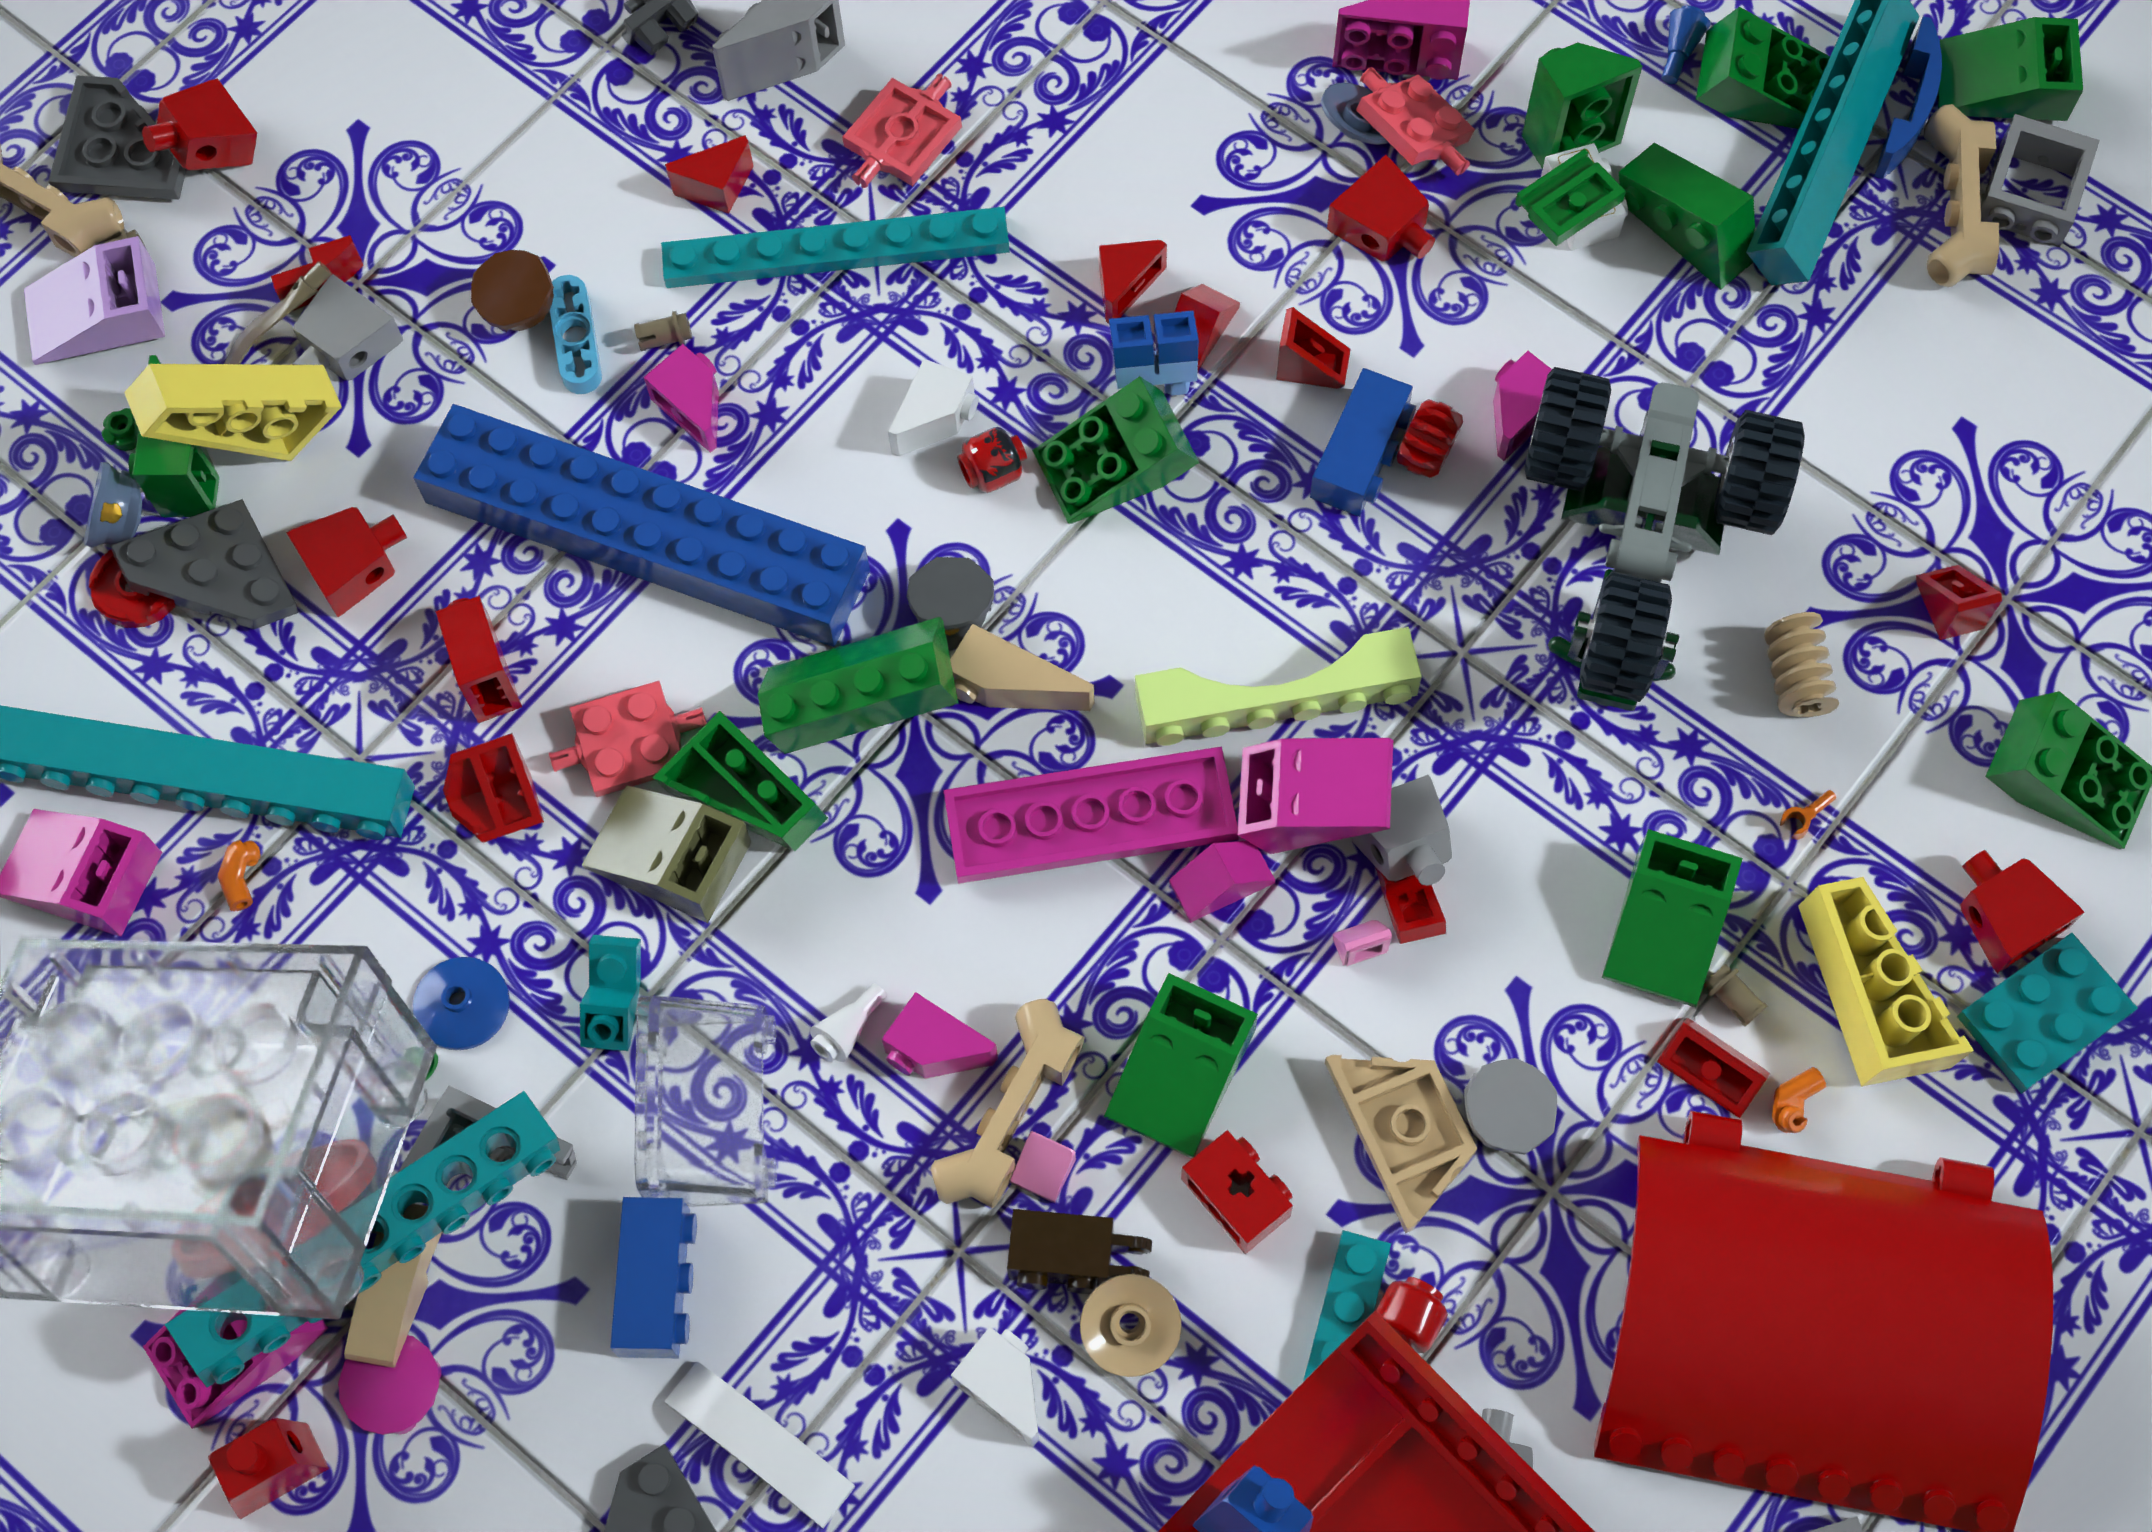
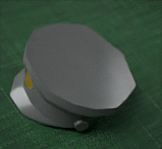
(955, 592)

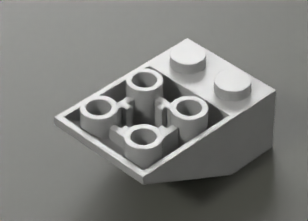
(777, 44)

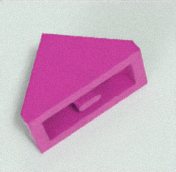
(1220, 877)

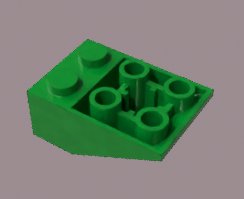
(2014, 69)
(1758, 71)
(1115, 452)
(174, 475)
(2071, 769)
(1671, 917)
(1181, 1065)

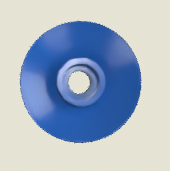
(473, 1019)

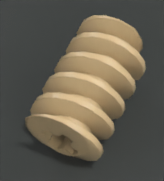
(1797, 665)

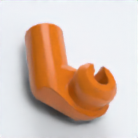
(232, 870)
(1790, 1099)

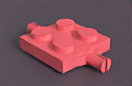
(1415, 120)
(902, 131)
(625, 737)

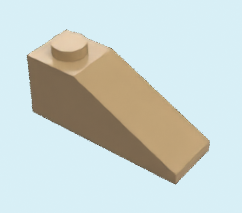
(1010, 677)

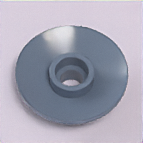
(1340, 106)

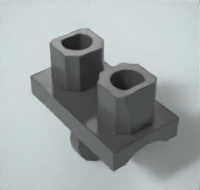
(644, 23)

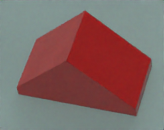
(712, 175)
(1128, 272)
(1211, 313)
(1310, 353)
(1957, 600)

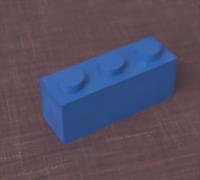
(1363, 442)
(652, 1278)

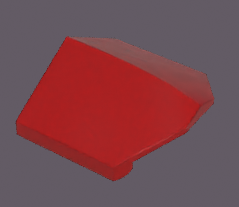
(492, 789)

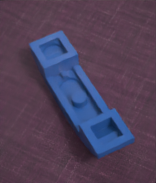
(1925, 64)

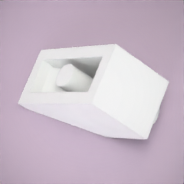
(932, 408)
(1001, 1381)

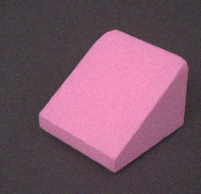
(1362, 942)
(1043, 1166)

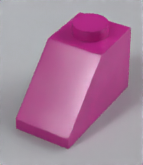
(687, 393)
(1517, 401)
(934, 1042)

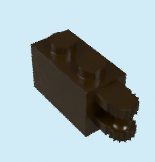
(1068, 1250)

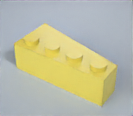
(234, 406)
(1876, 988)

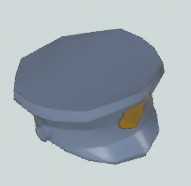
(114, 508)

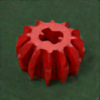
(1429, 438)

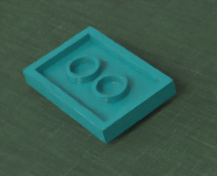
(2046, 1012)

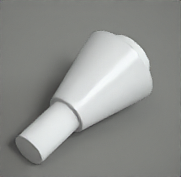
(839, 1032)

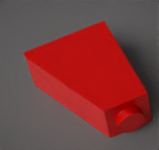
(477, 659)

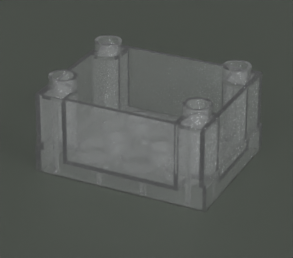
(199, 1122)

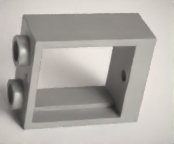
(2049, 148)

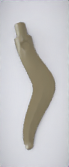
(300, 292)

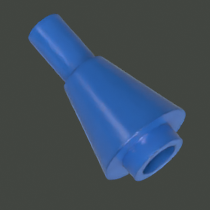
(1686, 30)

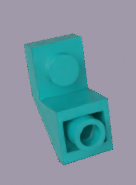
(612, 993)

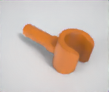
(1807, 813)

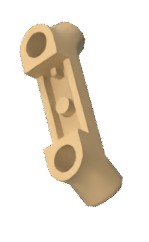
(68, 225)
(1972, 243)
(986, 1168)

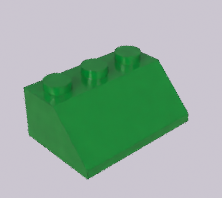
(1579, 100)

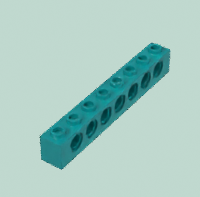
(424, 1181)

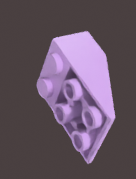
(95, 302)

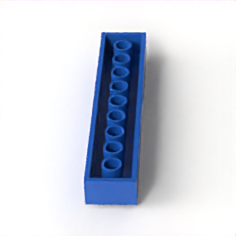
(643, 524)

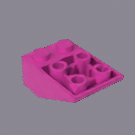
(1403, 37)
(1314, 791)
(79, 869)
(202, 1402)

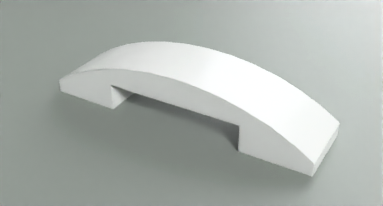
(760, 1444)

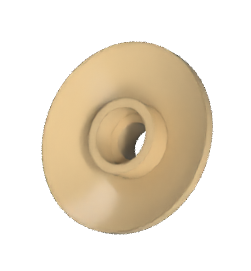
(1134, 1350)

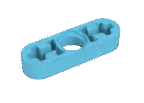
(586, 347)

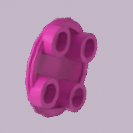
(387, 1397)

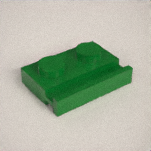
(1570, 197)

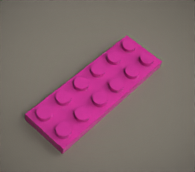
(1090, 814)

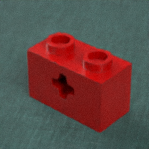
(1242, 1217)

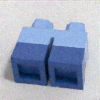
(1175, 355)

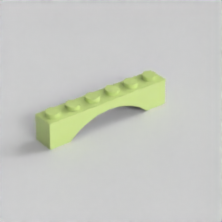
(1184, 705)

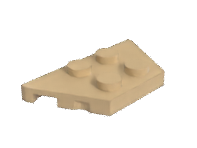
(1405, 1127)

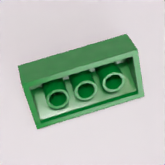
(857, 687)

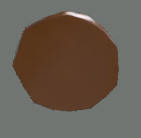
(512, 290)

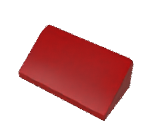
(1713, 1067)

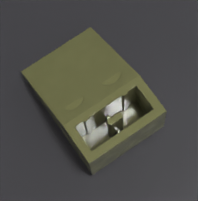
(670, 850)

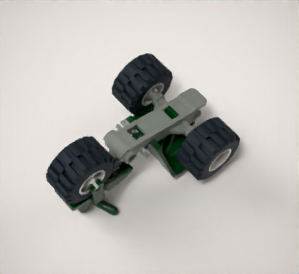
(1655, 499)

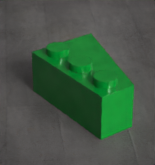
(1691, 212)
(738, 779)

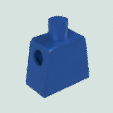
(1256, 1505)

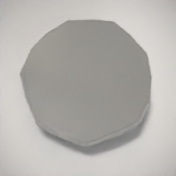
(1511, 1106)

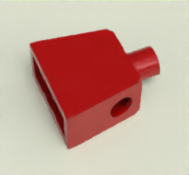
(202, 128)
(1382, 213)
(347, 555)
(2014, 909)
(266, 1465)

